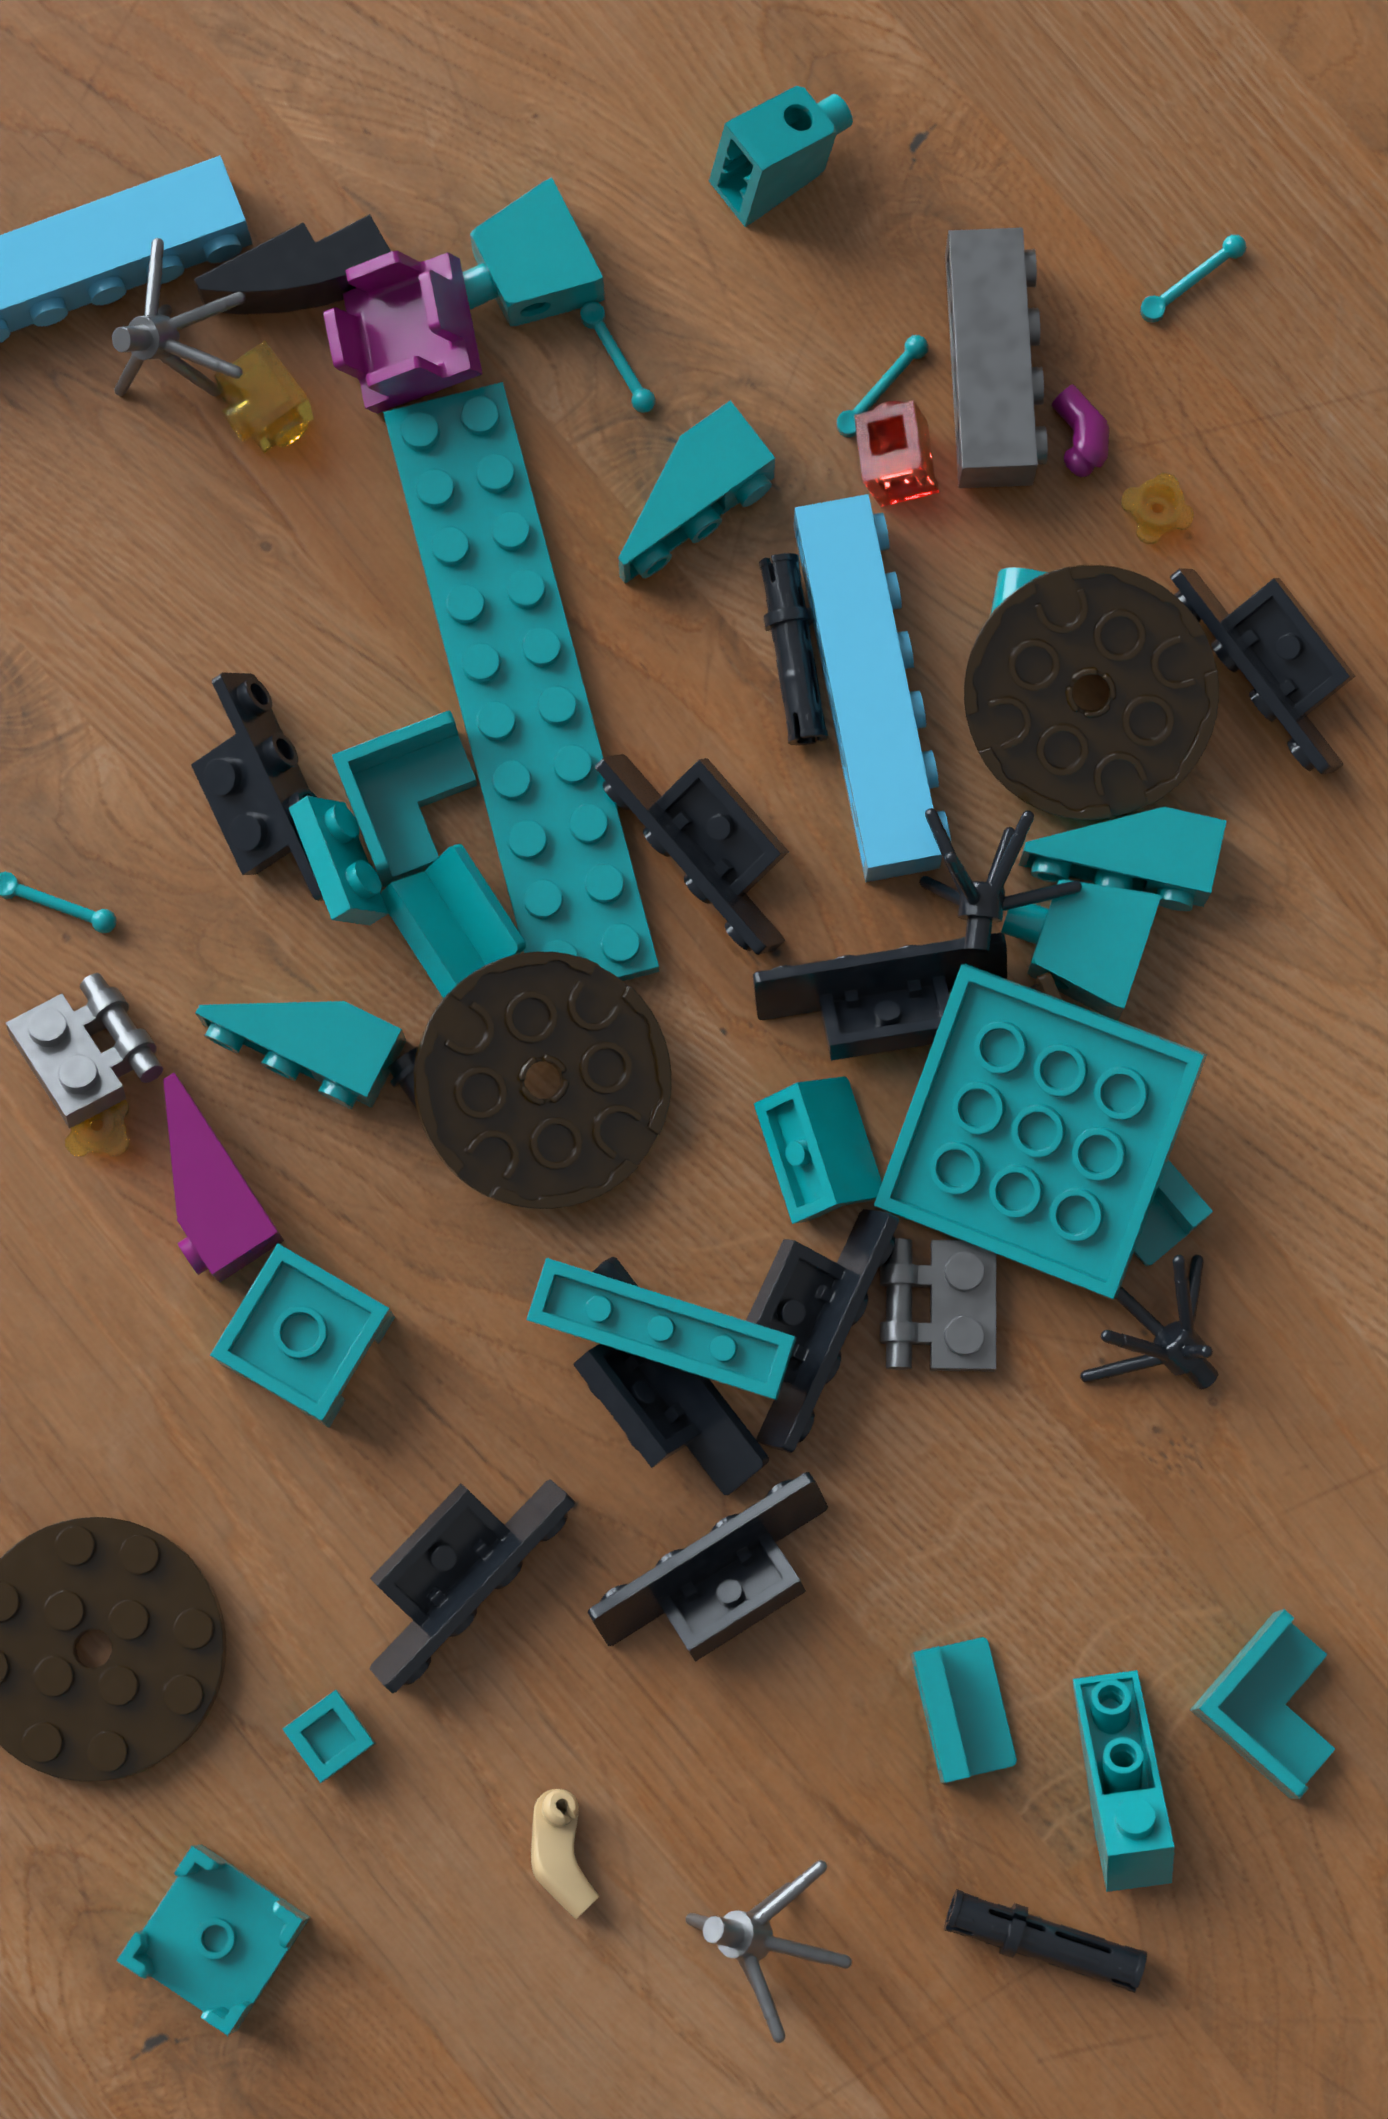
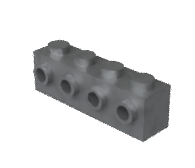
(992, 358)

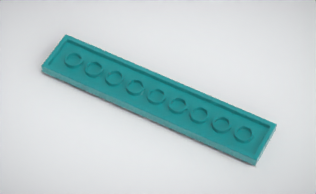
(519, 681)

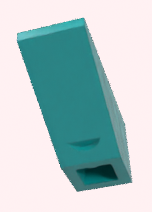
(705, 476)
(1147, 852)
(322, 1040)
(1123, 1782)

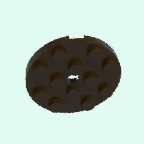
(1156, 707)
(476, 1066)
(162, 1658)

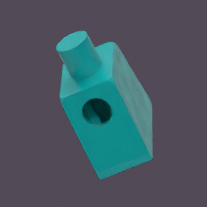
(776, 150)
(532, 260)
(1088, 942)

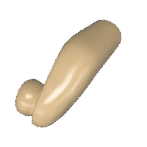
(553, 1852)

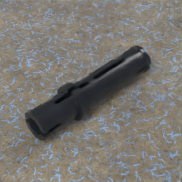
(789, 625)
(1034, 1937)

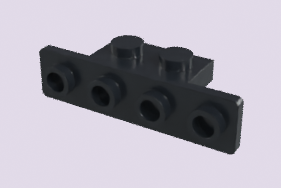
(1279, 655)
(255, 781)
(709, 836)
(875, 998)
(818, 1305)
(670, 1409)
(453, 1568)
(722, 1578)

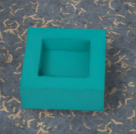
(329, 1736)

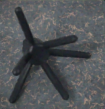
(982, 901)
(1173, 1345)

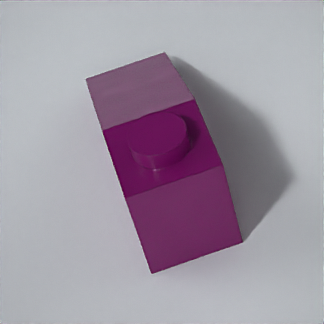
(212, 1198)

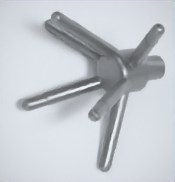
(158, 336)
(750, 1938)

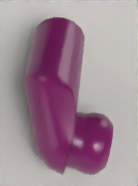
(1089, 433)

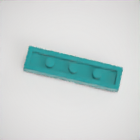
(661, 1328)

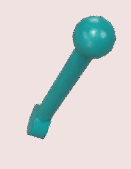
(1154, 306)
(593, 318)
(915, 348)
(102, 920)

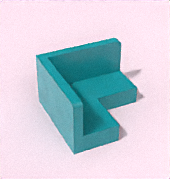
(395, 778)
(1251, 1711)

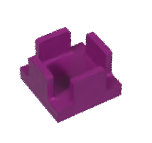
(404, 329)

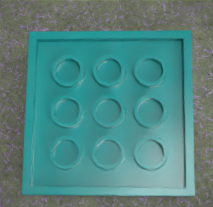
(1040, 1130)

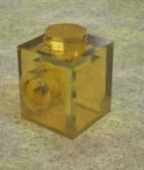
(264, 400)

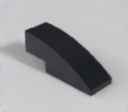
(294, 269)

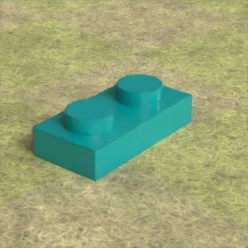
(338, 860)

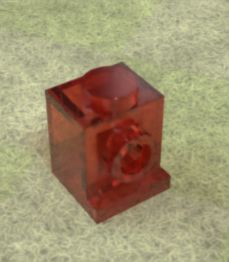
(895, 453)

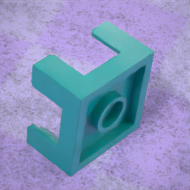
(302, 1334)
(215, 1938)

